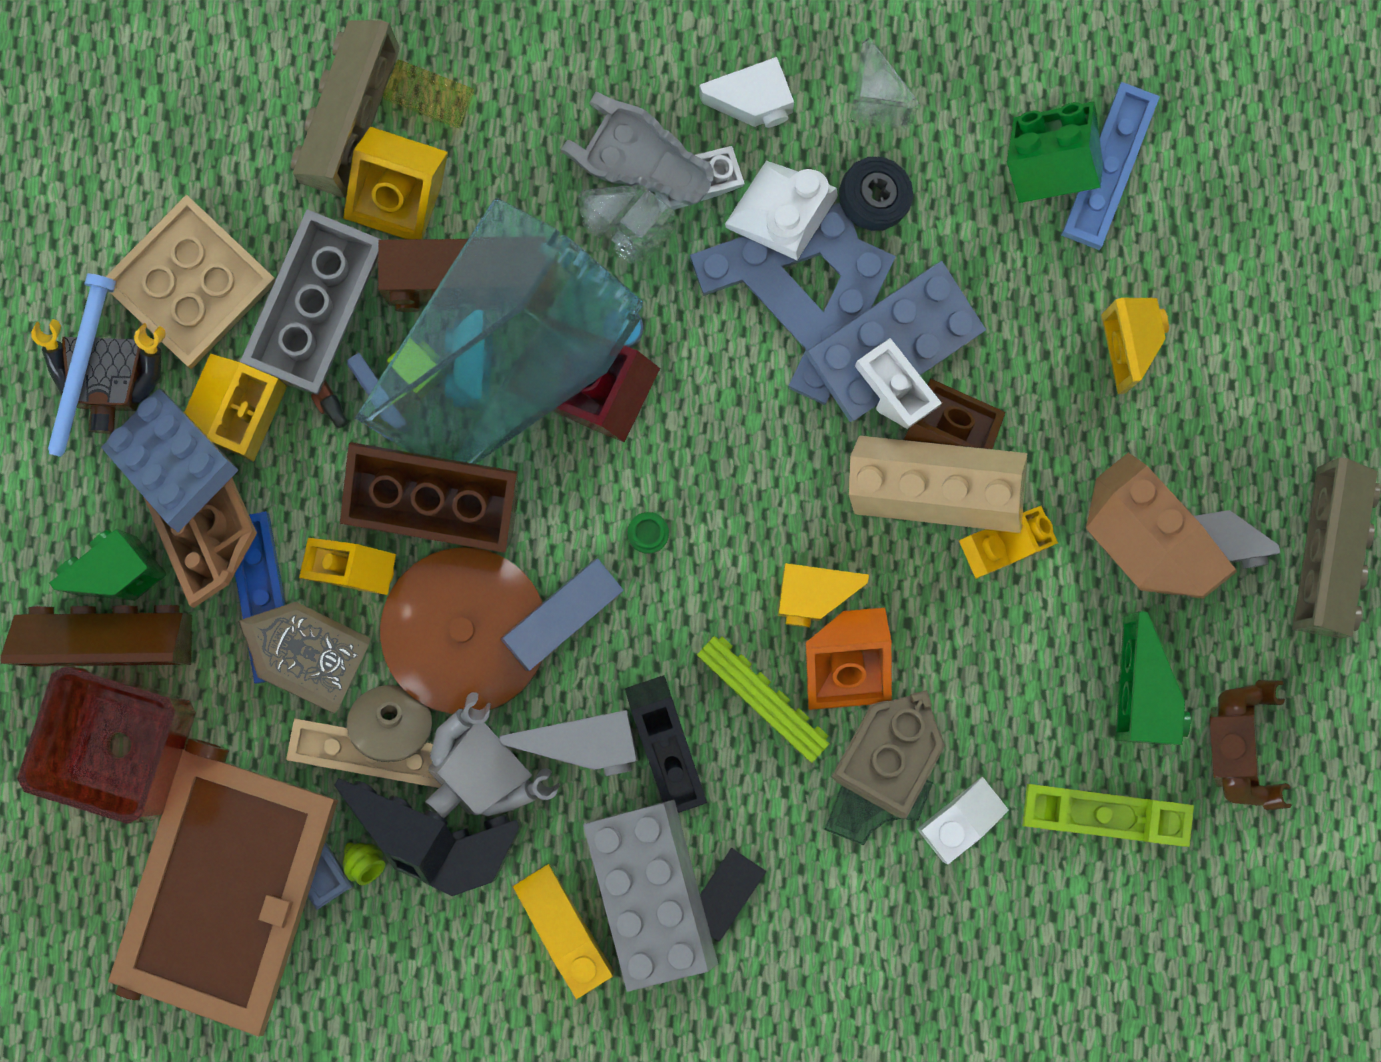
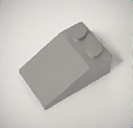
(589, 742)

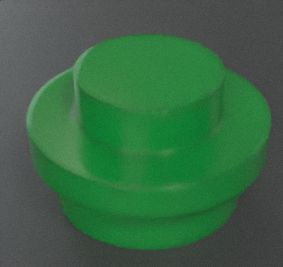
(648, 532)

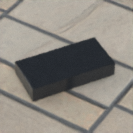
(729, 891)

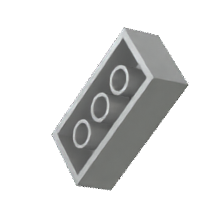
(650, 895)

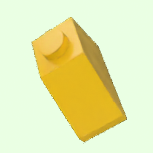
(348, 565)
(815, 592)

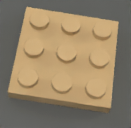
(189, 281)

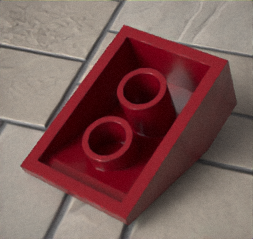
(614, 398)

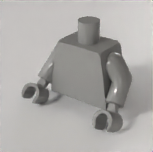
(478, 769)

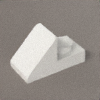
(898, 385)

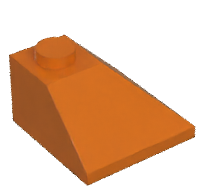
(850, 661)

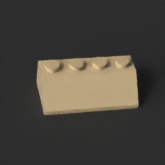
(938, 483)

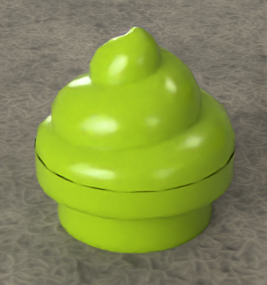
(362, 862)

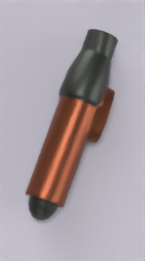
(330, 405)

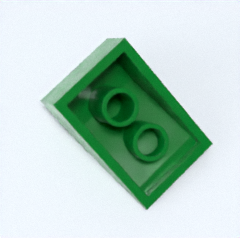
(1148, 694)

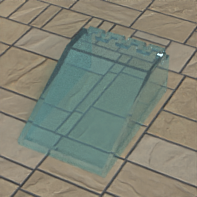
(501, 340)

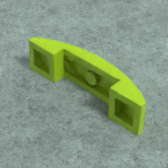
(1108, 815)

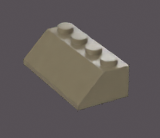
(346, 105)
(1336, 549)

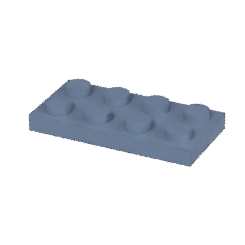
(924, 320)
(169, 459)

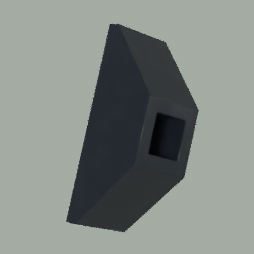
(477, 857)

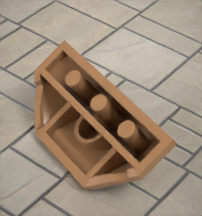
(1153, 533)
(209, 545)

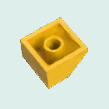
(394, 184)

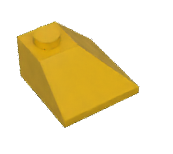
(1133, 336)

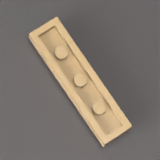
(332, 748)

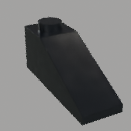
(665, 743)

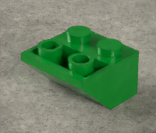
(1055, 152)
(113, 569)

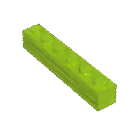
(769, 705)

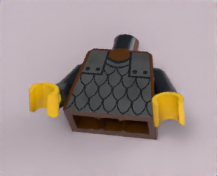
(116, 376)

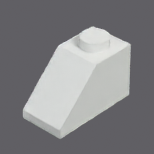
(751, 94)
(963, 821)

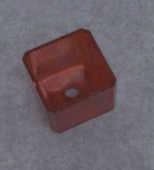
(71, 749)

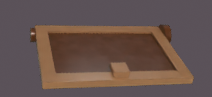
(222, 890)

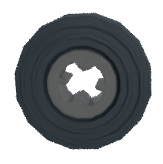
(857, 188)

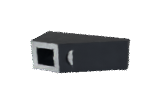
(408, 839)

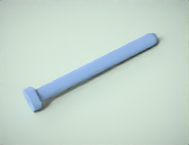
(99, 287)

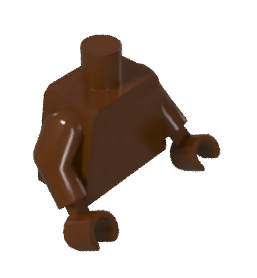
(1236, 746)

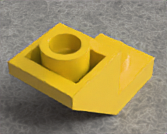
(995, 549)

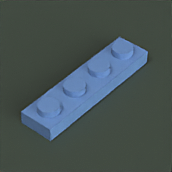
(1120, 145)

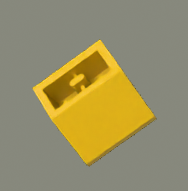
(234, 405)

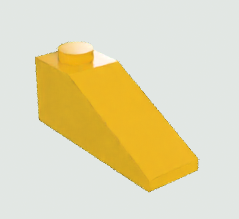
(563, 932)

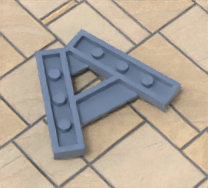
(762, 270)

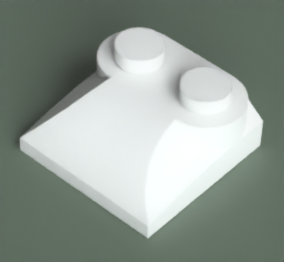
(783, 208)

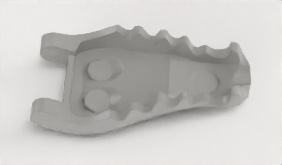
(638, 151)

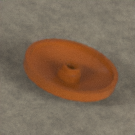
(447, 628)

